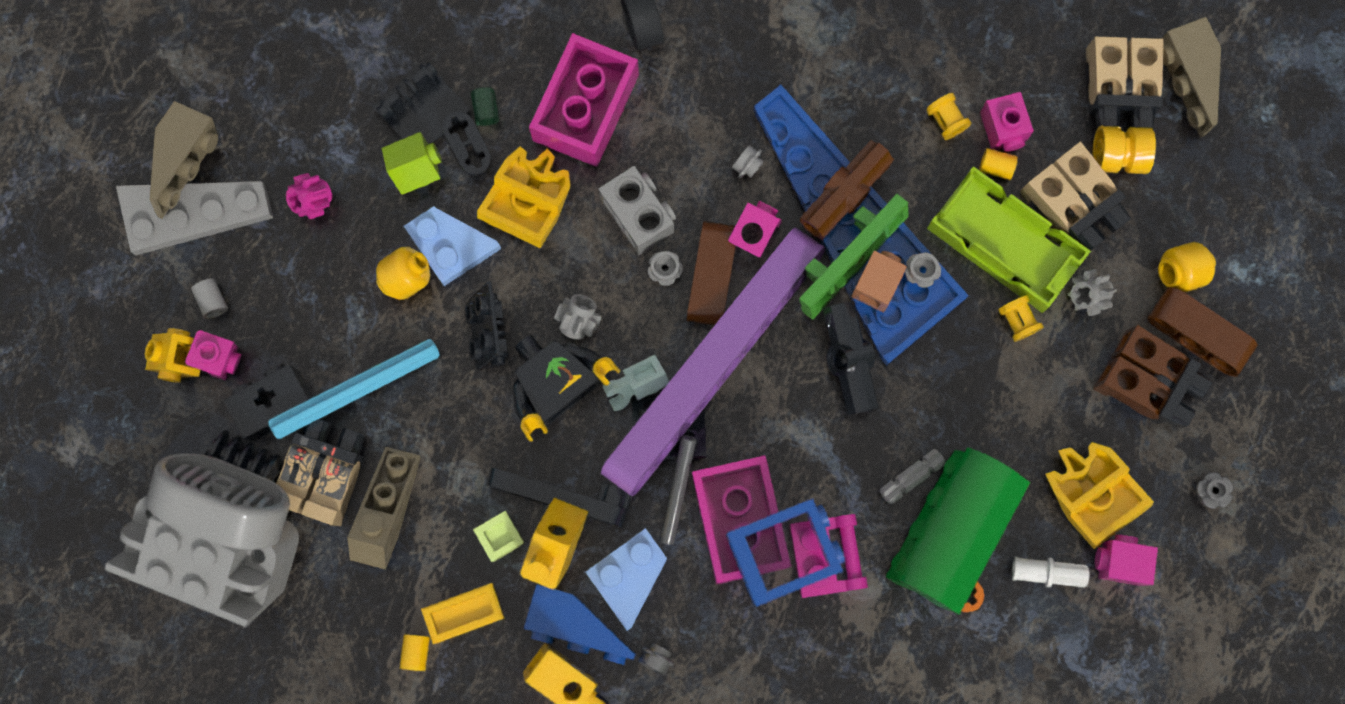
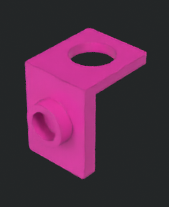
(762, 215)

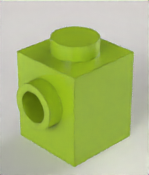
(412, 163)

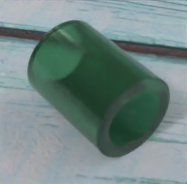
(485, 106)

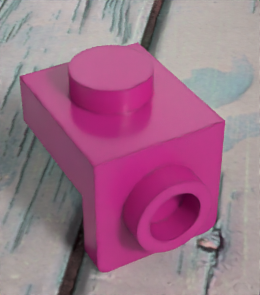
(213, 355)

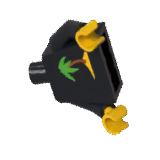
(554, 380)

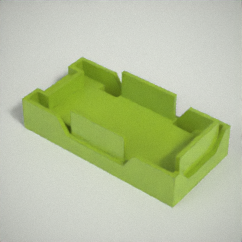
(1008, 240)

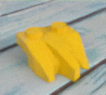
(526, 197)
(1097, 493)

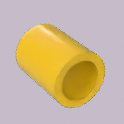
(998, 164)
(414, 652)

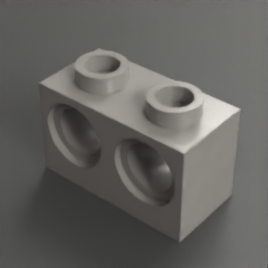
(630, 213)

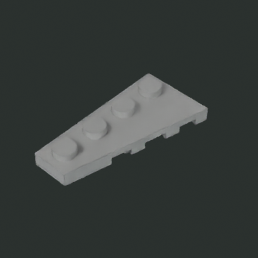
(199, 213)

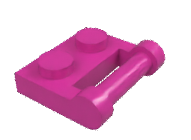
(810, 557)

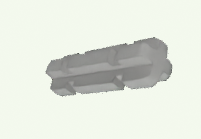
(912, 476)

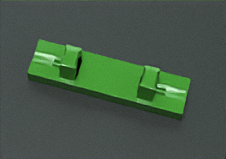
(874, 233)

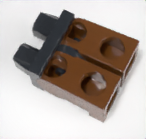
(1153, 378)

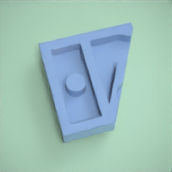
(449, 244)
(628, 576)

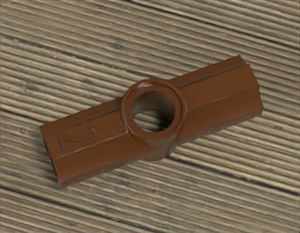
(846, 190)

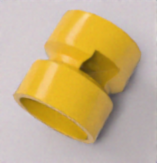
(1129, 149)

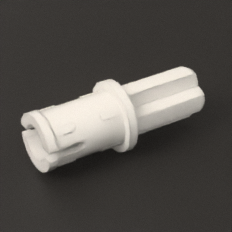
(1050, 572)

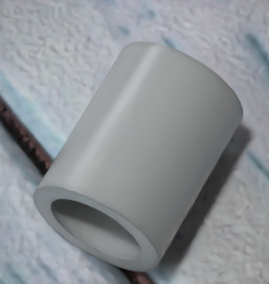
(209, 298)

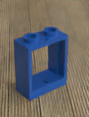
(818, 520)

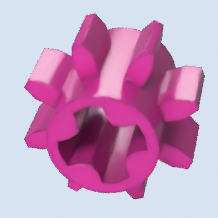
(308, 196)

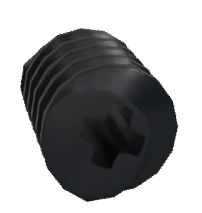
(244, 458)

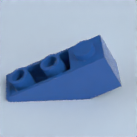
(569, 619)

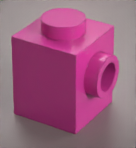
(1006, 122)
(1126, 561)

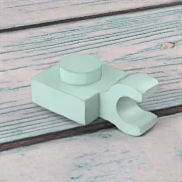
(639, 379)

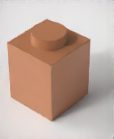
(879, 280)

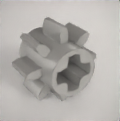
(1092, 292)
(578, 317)

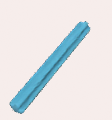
(353, 388)

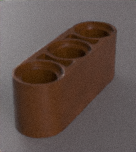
(711, 274)
(1202, 331)

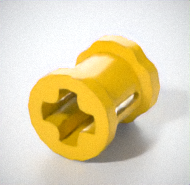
(948, 116)
(1030, 324)

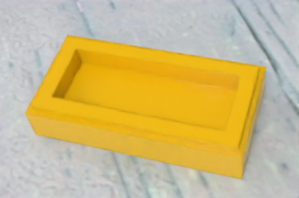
(463, 613)

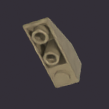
(1194, 64)
(179, 147)
(383, 509)

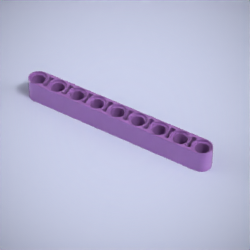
(711, 363)

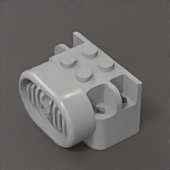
(210, 537)

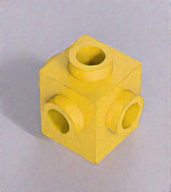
(168, 353)

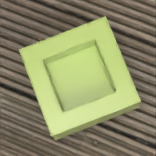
(499, 536)

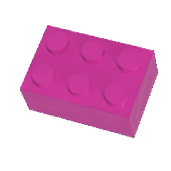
(584, 100)
(733, 498)

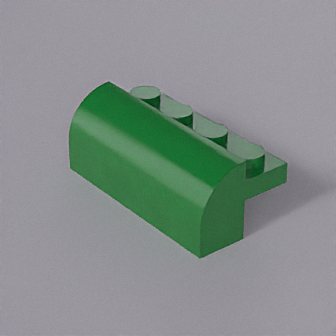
(958, 529)

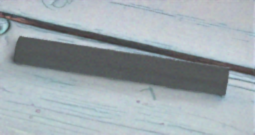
(678, 490)

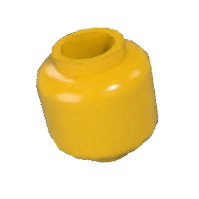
(1187, 267)
(402, 273)

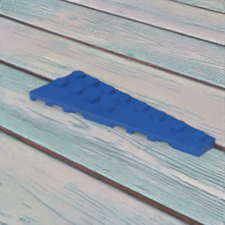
(809, 164)

